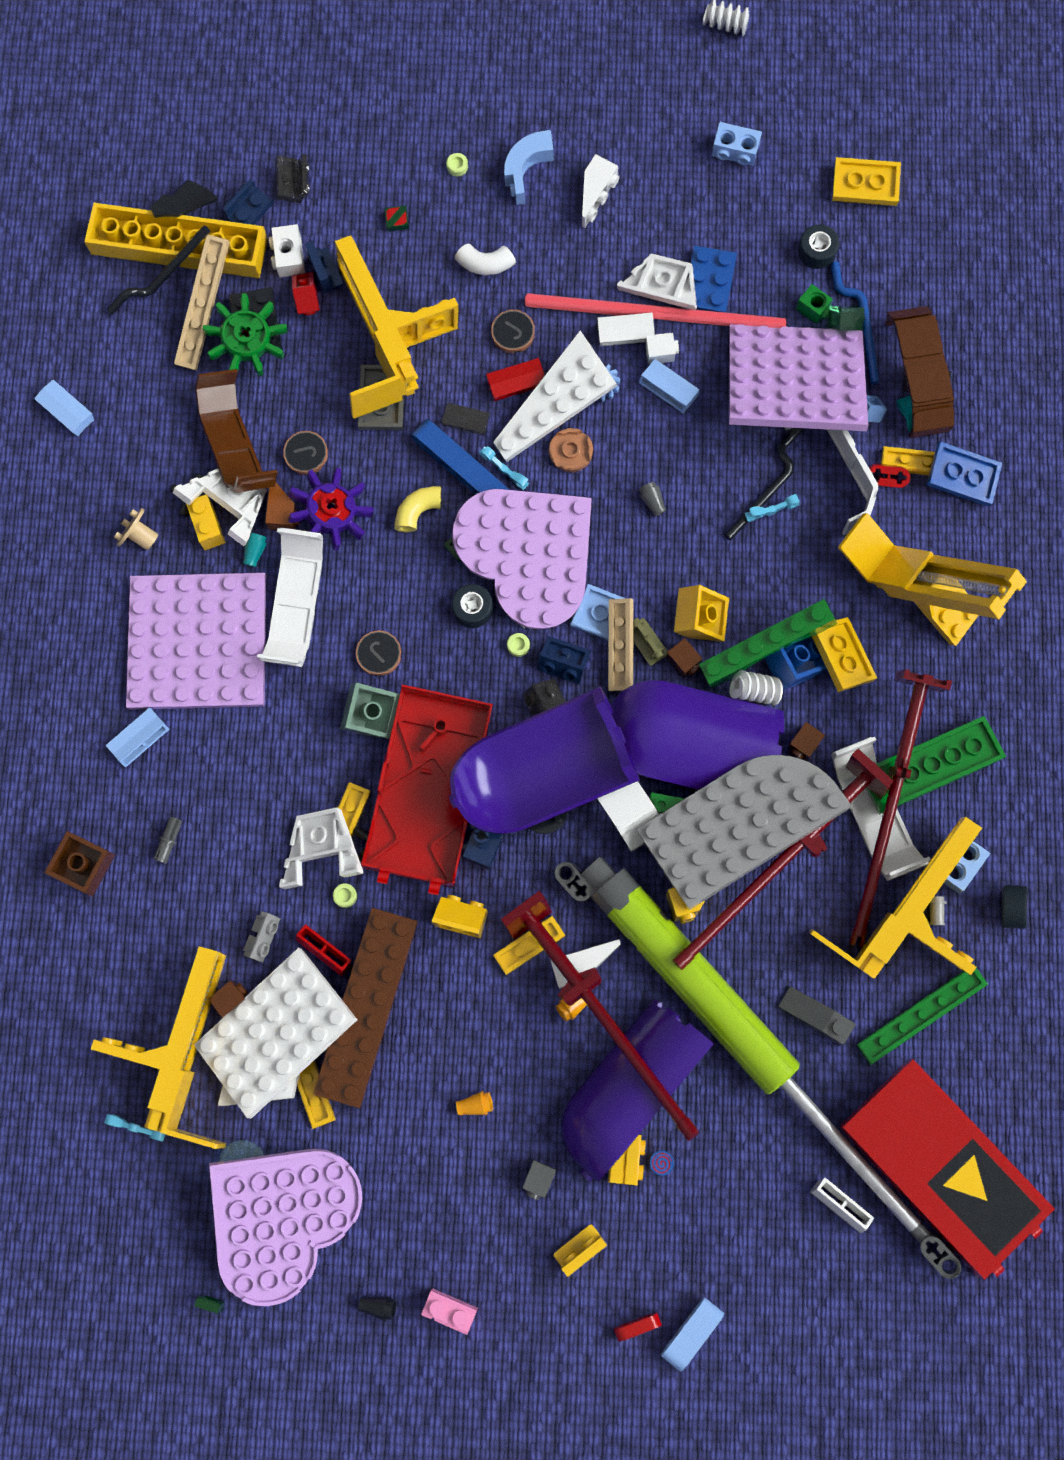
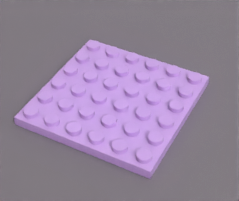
(797, 378)
(196, 641)

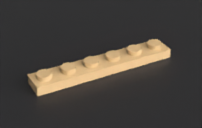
(201, 302)

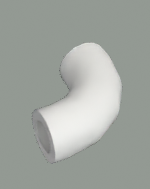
(485, 263)

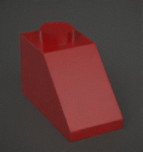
(305, 293)

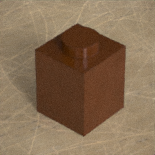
(684, 658)
(805, 742)
(228, 998)

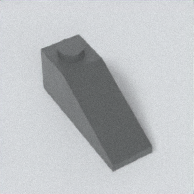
(817, 1016)

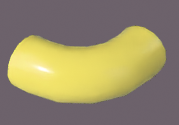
(414, 505)

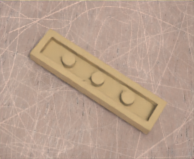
(620, 644)

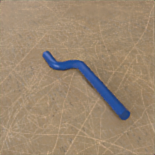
(867, 332)

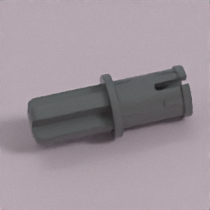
(167, 840)

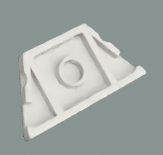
(663, 281)

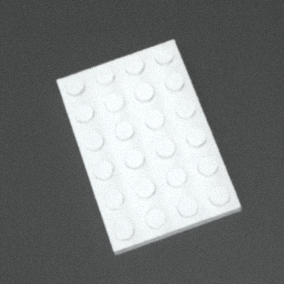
(275, 1033)

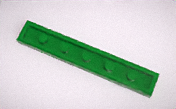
(920, 1015)

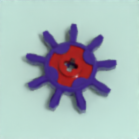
(331, 496)

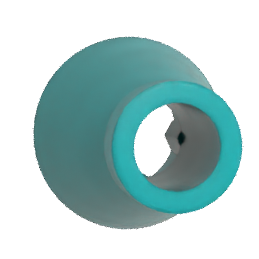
(254, 549)

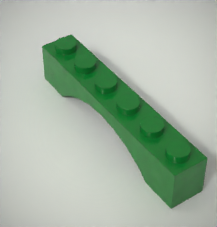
(785, 633)

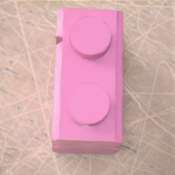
(449, 1311)

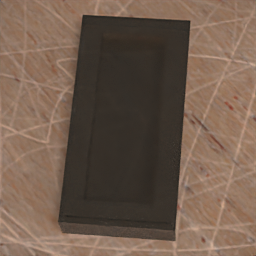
(465, 419)

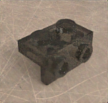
(292, 178)
(543, 696)

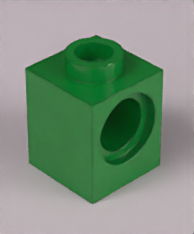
(811, 296)

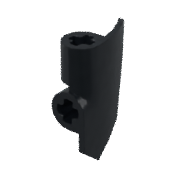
(183, 200)

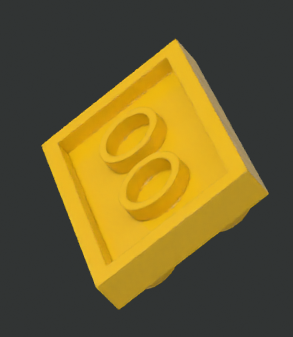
(866, 181)
(844, 656)

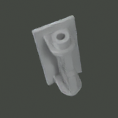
(266, 926)

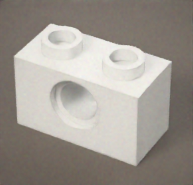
(287, 239)

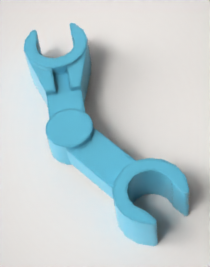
(518, 479)
(758, 512)
(117, 1121)

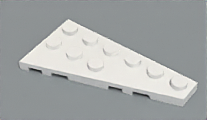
(566, 389)

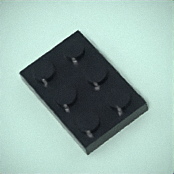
(257, 300)

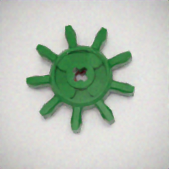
(250, 324)

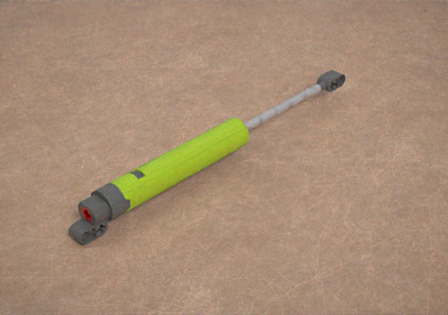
(729, 1021)

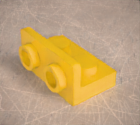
(579, 1249)

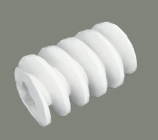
(727, 17)
(756, 688)

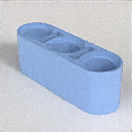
(692, 1334)

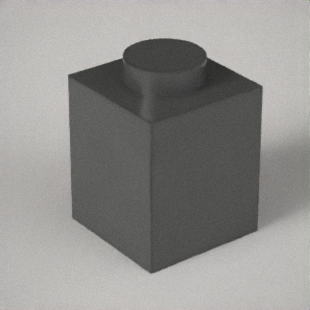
(538, 1180)

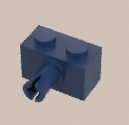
(481, 847)

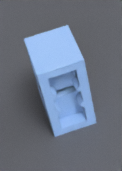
(737, 138)
(967, 868)

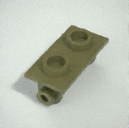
(647, 642)

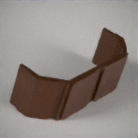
(924, 370)
(227, 433)

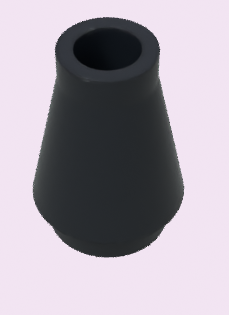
(379, 1307)

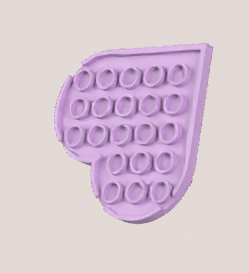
(530, 549)
(276, 1216)

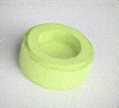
(457, 164)
(518, 644)
(344, 895)

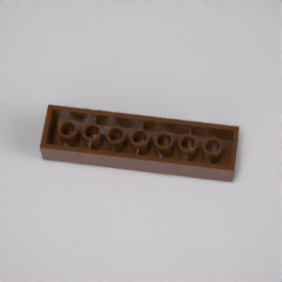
(370, 999)

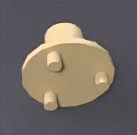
(136, 531)

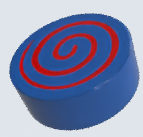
(661, 1163)

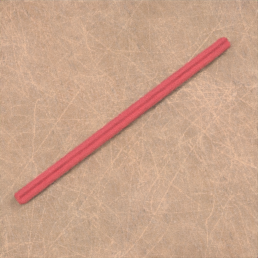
(659, 312)

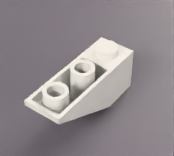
(598, 180)

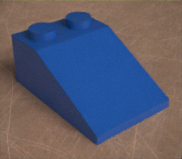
(796, 663)

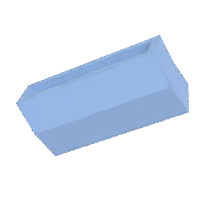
(669, 386)
(64, 407)
(137, 737)

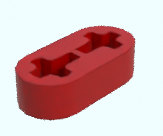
(890, 469)
(637, 1326)

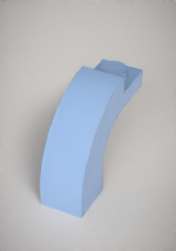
(525, 153)

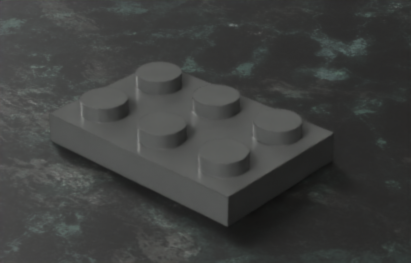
(385, 418)

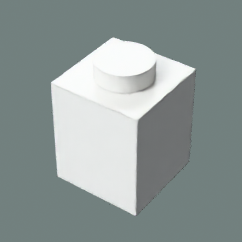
(661, 347)

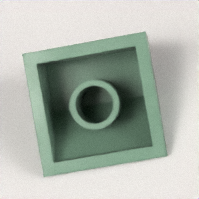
(369, 711)

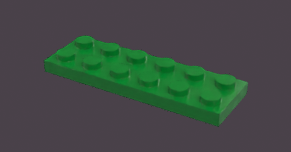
(945, 760)

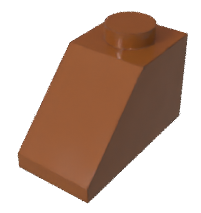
(279, 509)

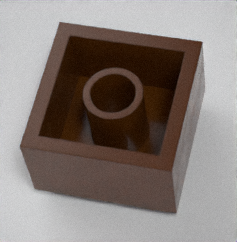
(79, 863)

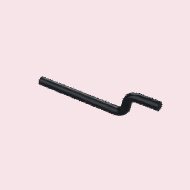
(163, 276)
(772, 489)

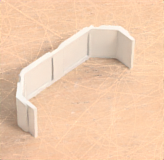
(858, 469)
(294, 597)
(629, 810)
(900, 854)

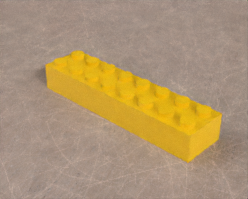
(141, 237)

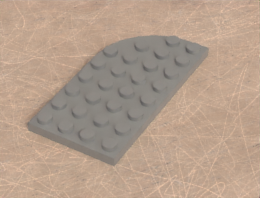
(740, 823)

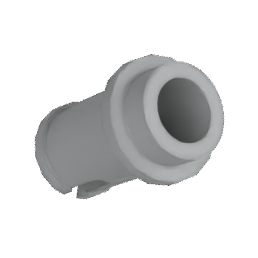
(937, 910)

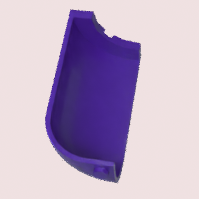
(692, 733)
(542, 766)
(616, 1101)

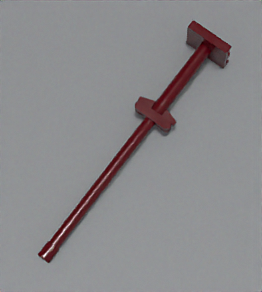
(899, 771)
(866, 775)
(580, 985)

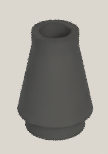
(652, 498)

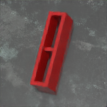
(515, 379)
(321, 954)

